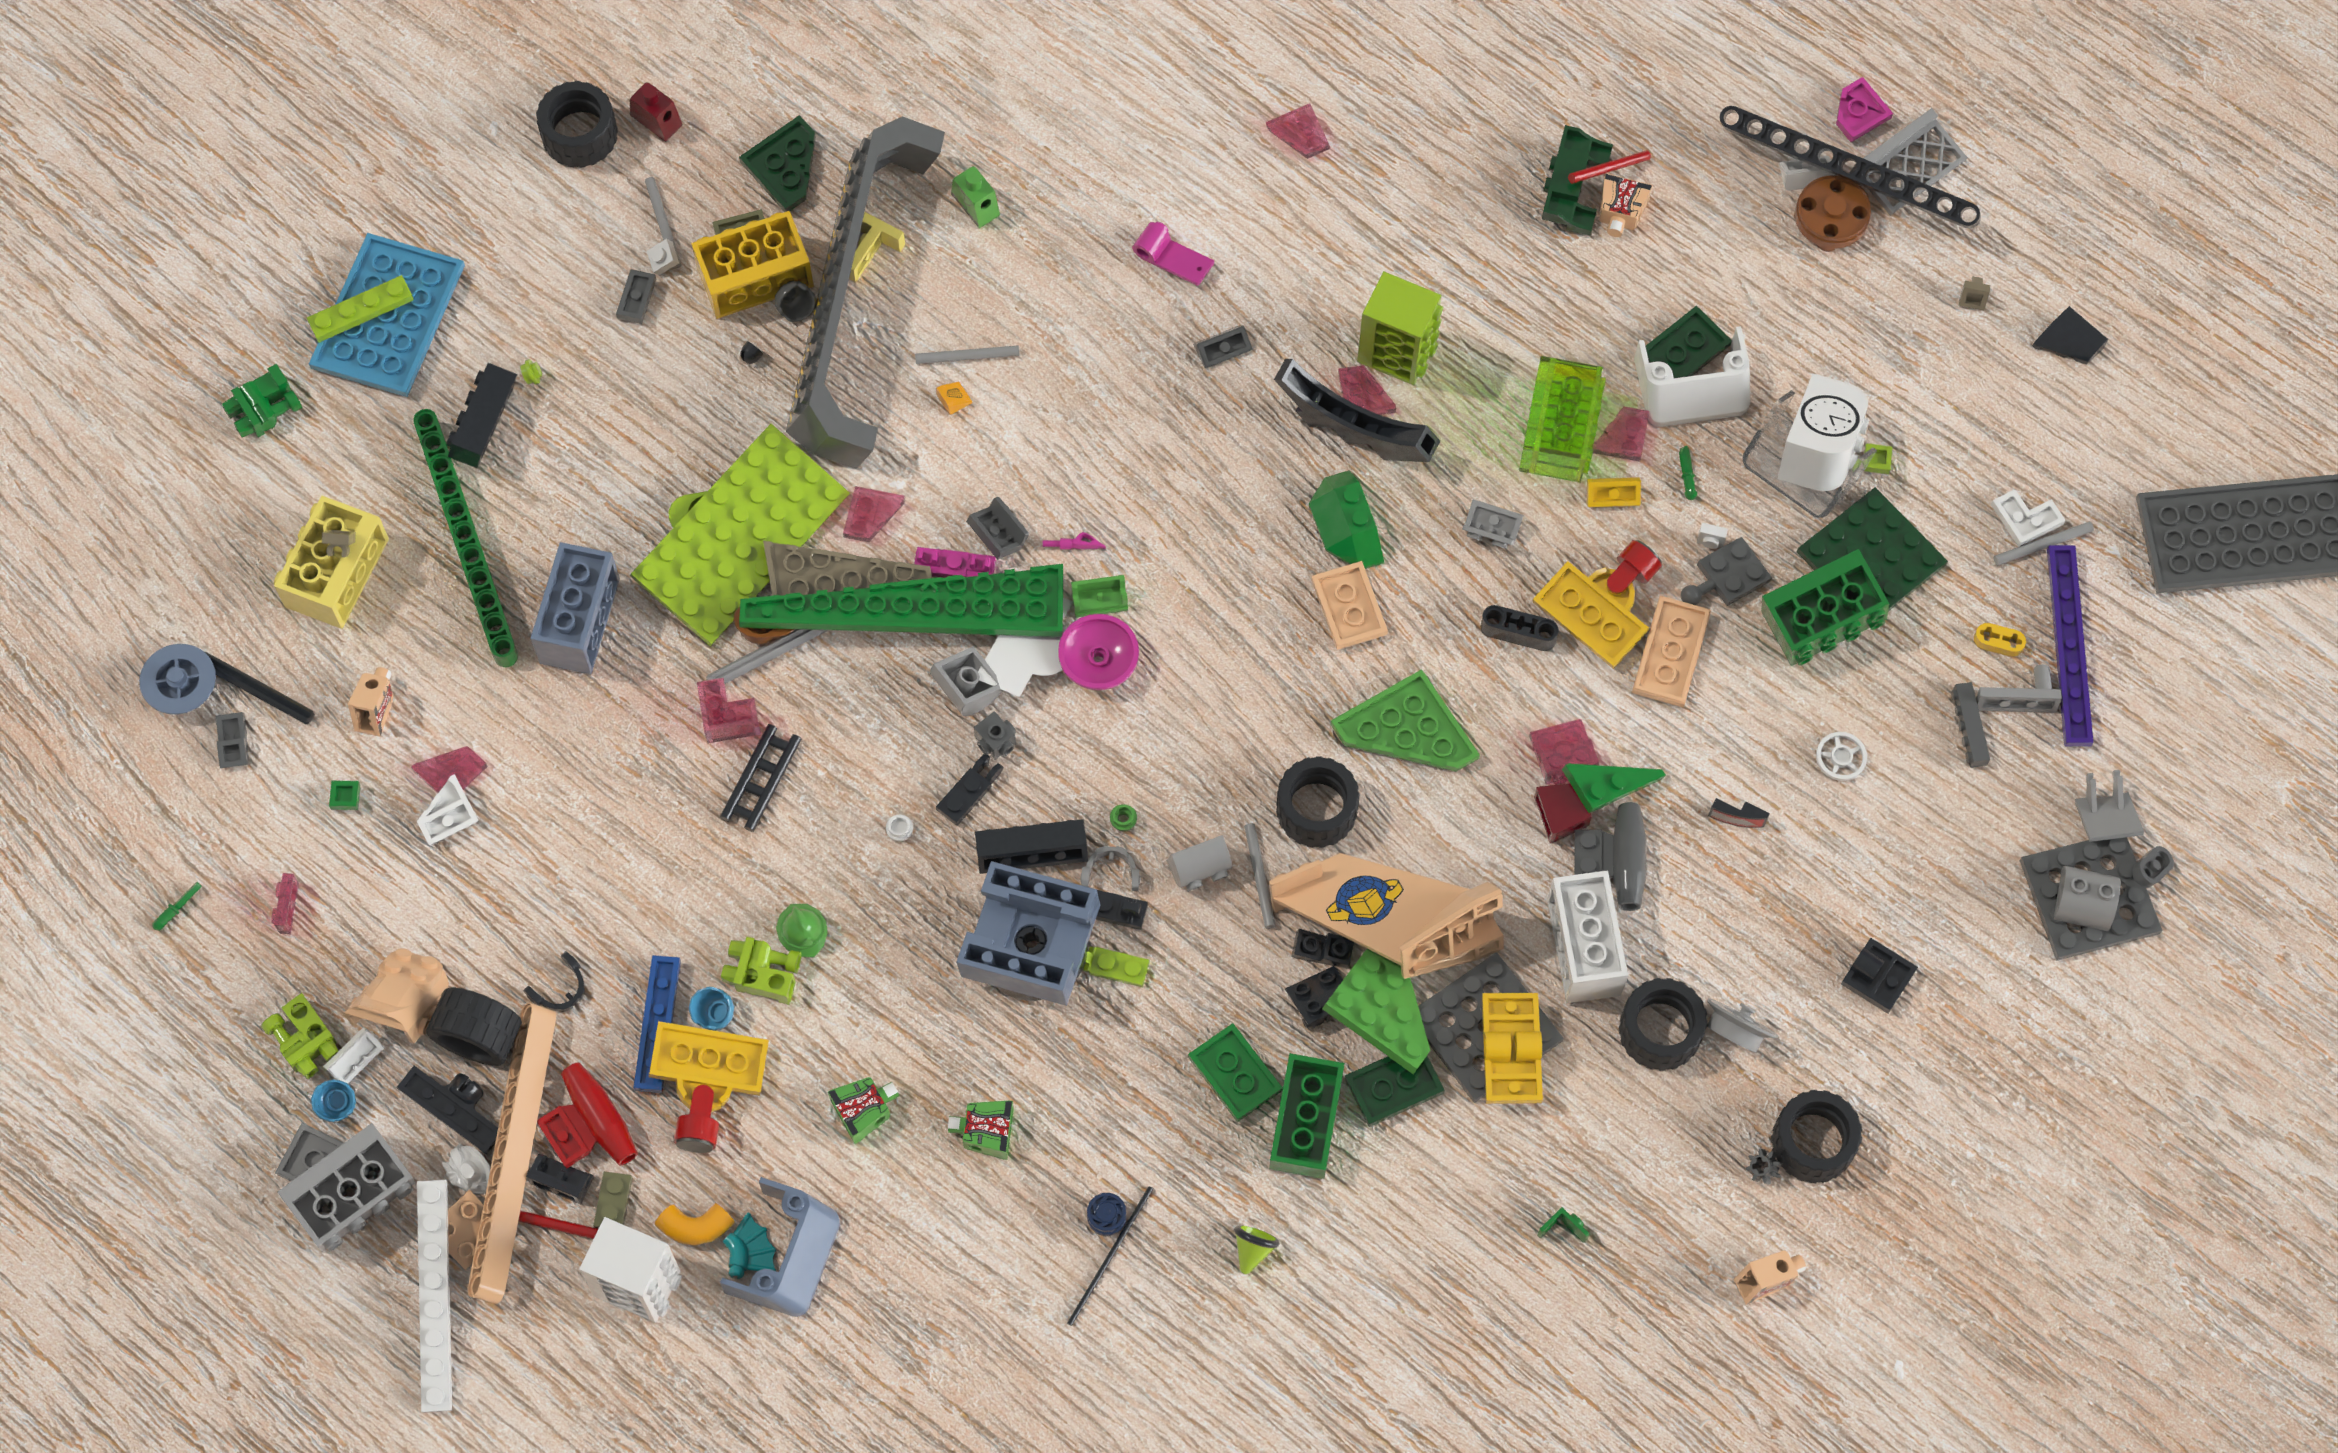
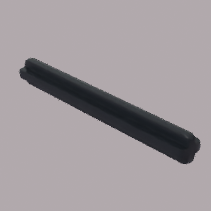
(261, 691)

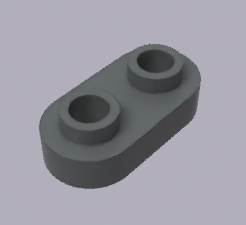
(2153, 866)

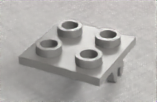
(2108, 816)

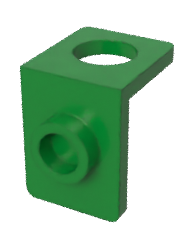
(1571, 1221)

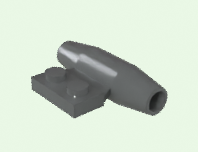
(1619, 854)

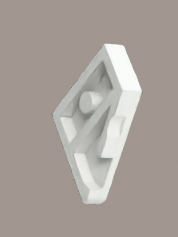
(447, 813)

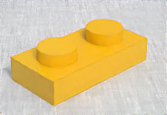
(1614, 492)

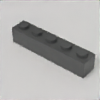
(1970, 725)

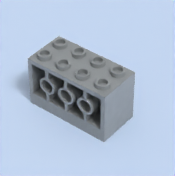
(336, 1172)

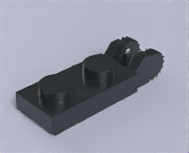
(968, 791)

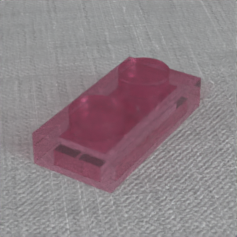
(287, 894)

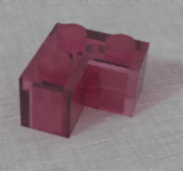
(723, 718)

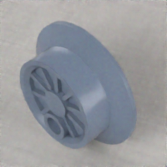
(177, 679)

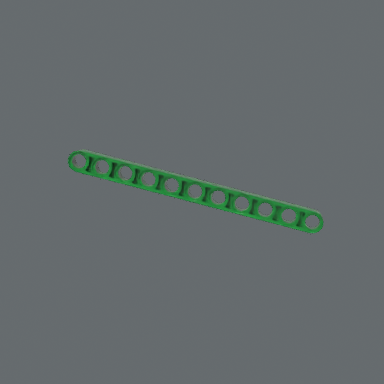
(469, 547)

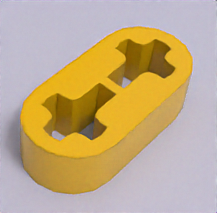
(1999, 639)

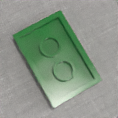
(1235, 1072)

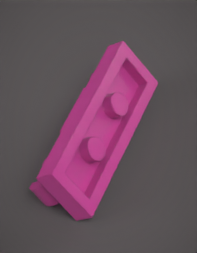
(951, 563)

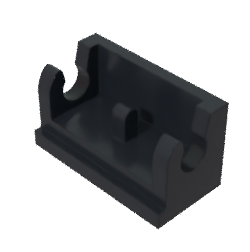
(555, 1178)

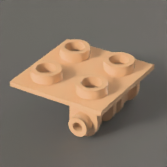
(463, 1228)

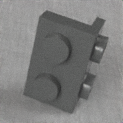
(998, 529)

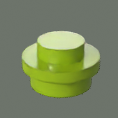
(531, 372)

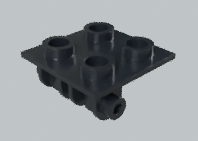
(1312, 994)

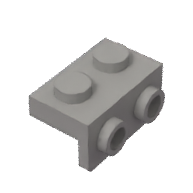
(1492, 523)

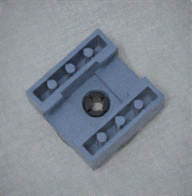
(1026, 909)

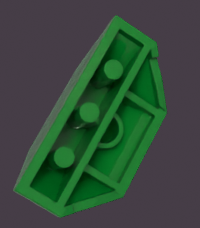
(1346, 520)

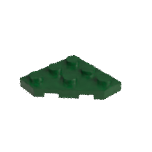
(783, 163)

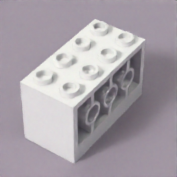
(1587, 936)
(631, 1270)

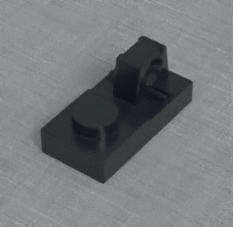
(1121, 910)

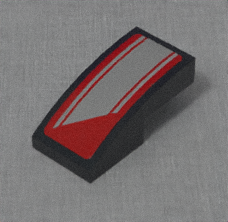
(1748, 816)

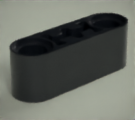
(1520, 637)

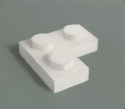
(2023, 523)

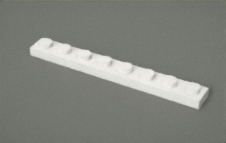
(434, 1296)

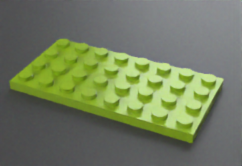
(719, 547)

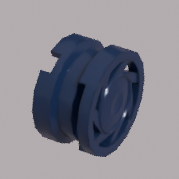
(1106, 1214)

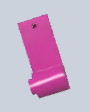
(1158, 249)

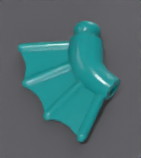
(749, 1248)

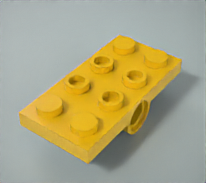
(1512, 1048)

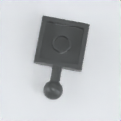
(1731, 572)

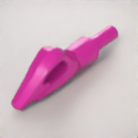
(1077, 543)

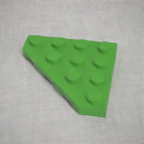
(1408, 724)
(1381, 1009)

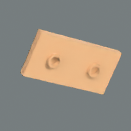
(1671, 651)

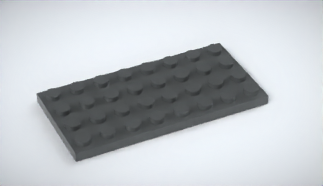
(2241, 533)

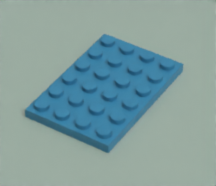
(393, 345)

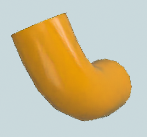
(694, 1229)

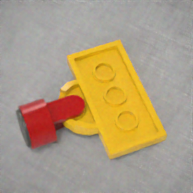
(1600, 605)
(706, 1071)

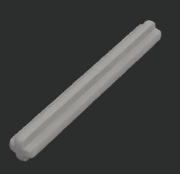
(764, 654)

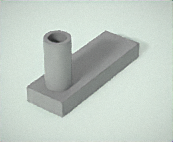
(2040, 699)

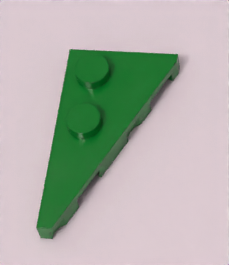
(1605, 784)

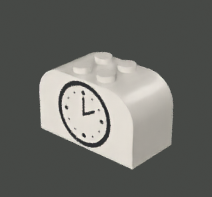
(1825, 435)

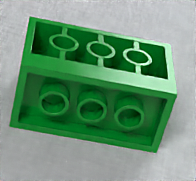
(1825, 608)

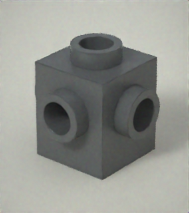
(995, 736)

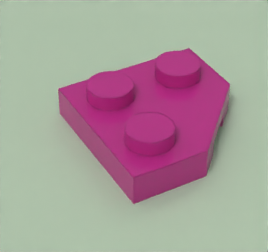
(1860, 110)

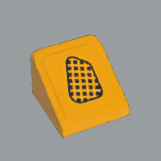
(953, 397)

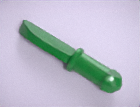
(1688, 475)
(172, 910)

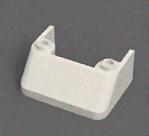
(1698, 396)

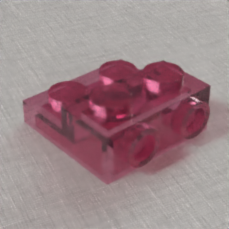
(1561, 746)

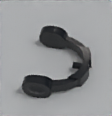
(538, 1000)

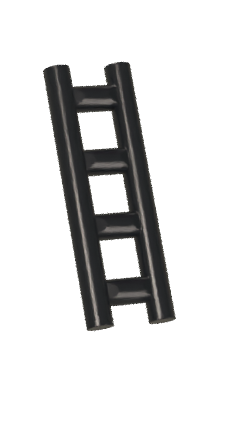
(764, 794)

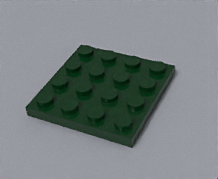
(1887, 540)

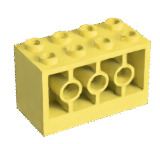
(325, 584)

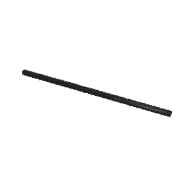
(1110, 1255)

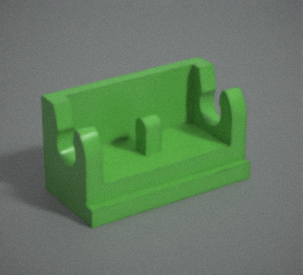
(1099, 596)

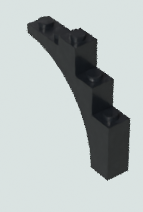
(1354, 424)

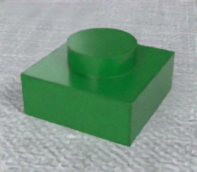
(344, 795)

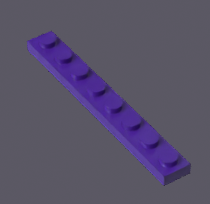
(2070, 646)

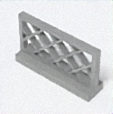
(1901, 142)

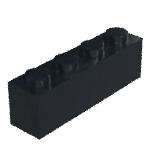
(482, 415)
(1033, 845)

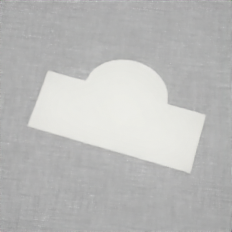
(1019, 657)

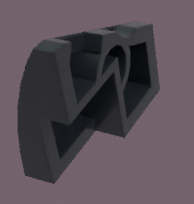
(2072, 337)

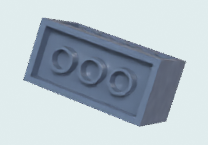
(575, 608)

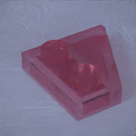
(1300, 131)
(461, 762)

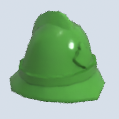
(802, 929)

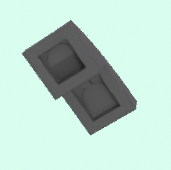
(232, 740)

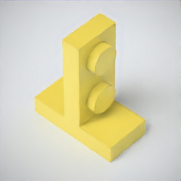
(874, 235)

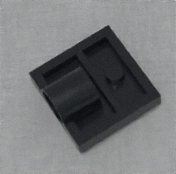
(1879, 975)

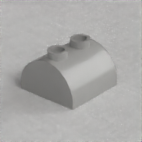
(961, 683)
(1200, 862)
(2087, 898)

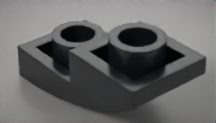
(1322, 949)

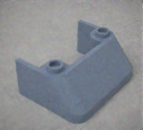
(805, 1259)

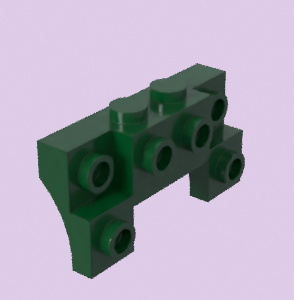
(1574, 154)

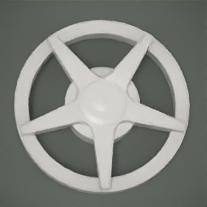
(1841, 756)

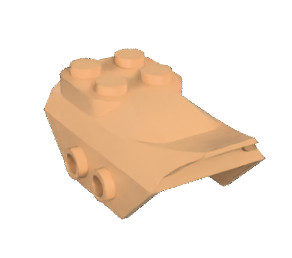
(402, 993)

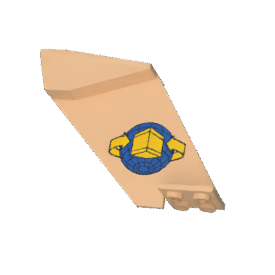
(1394, 912)

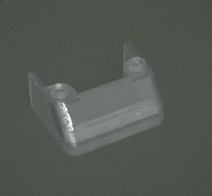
(1765, 456)

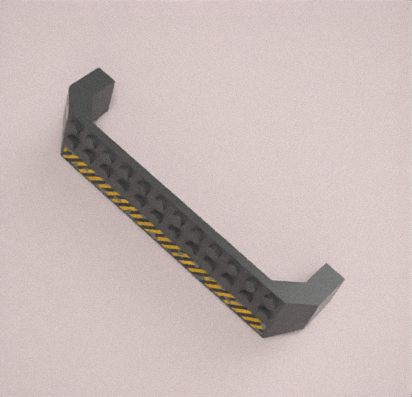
(814, 415)

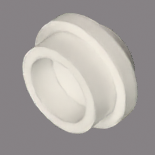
(899, 828)

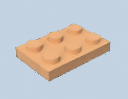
(1349, 605)

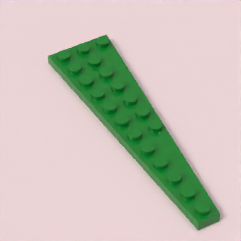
(981, 604)

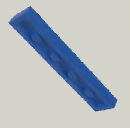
(658, 1007)

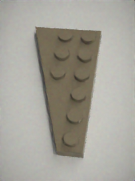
(808, 570)

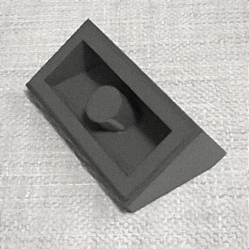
(1223, 346)

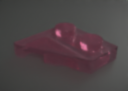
(1363, 390)
(1624, 435)
(870, 513)

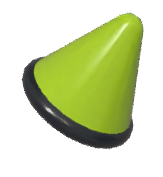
(1253, 1246)

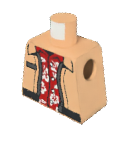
(1622, 203)
(371, 702)
(1768, 1275)

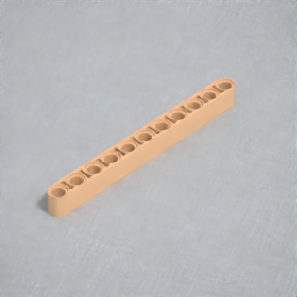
(511, 1154)

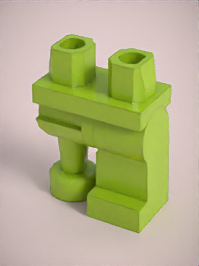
(754, 970)
(308, 1042)

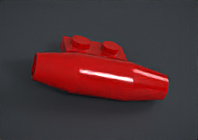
(589, 1120)

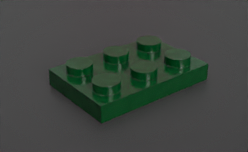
(1688, 344)
(1390, 1089)

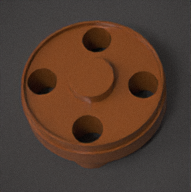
(1832, 212)

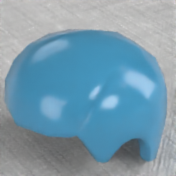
(711, 1008)
(333, 1100)

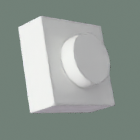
(662, 257)
(1712, 536)

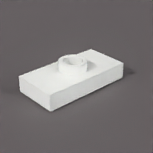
(354, 1056)

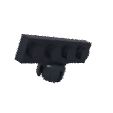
(452, 1105)

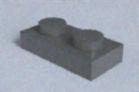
(636, 296)

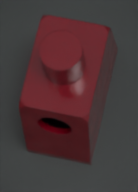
(652, 107)
(1561, 811)

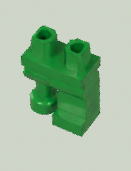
(255, 402)

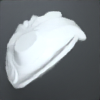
(467, 1169)

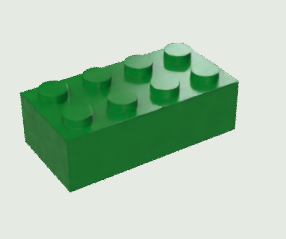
(1306, 1116)

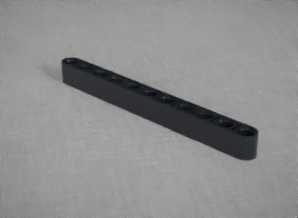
(1859, 176)

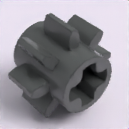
(1760, 1160)

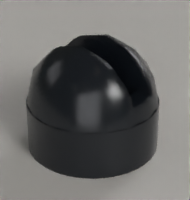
(750, 353)

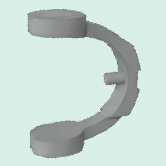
(1111, 852)

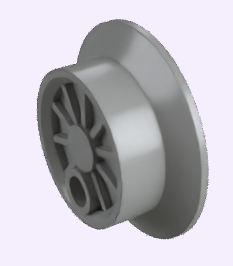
(1738, 1025)

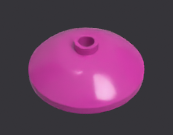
(1095, 637)

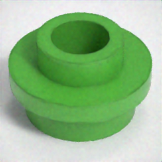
(1120, 810)

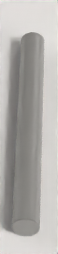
(660, 213)
(967, 354)
(2043, 543)
(1259, 875)

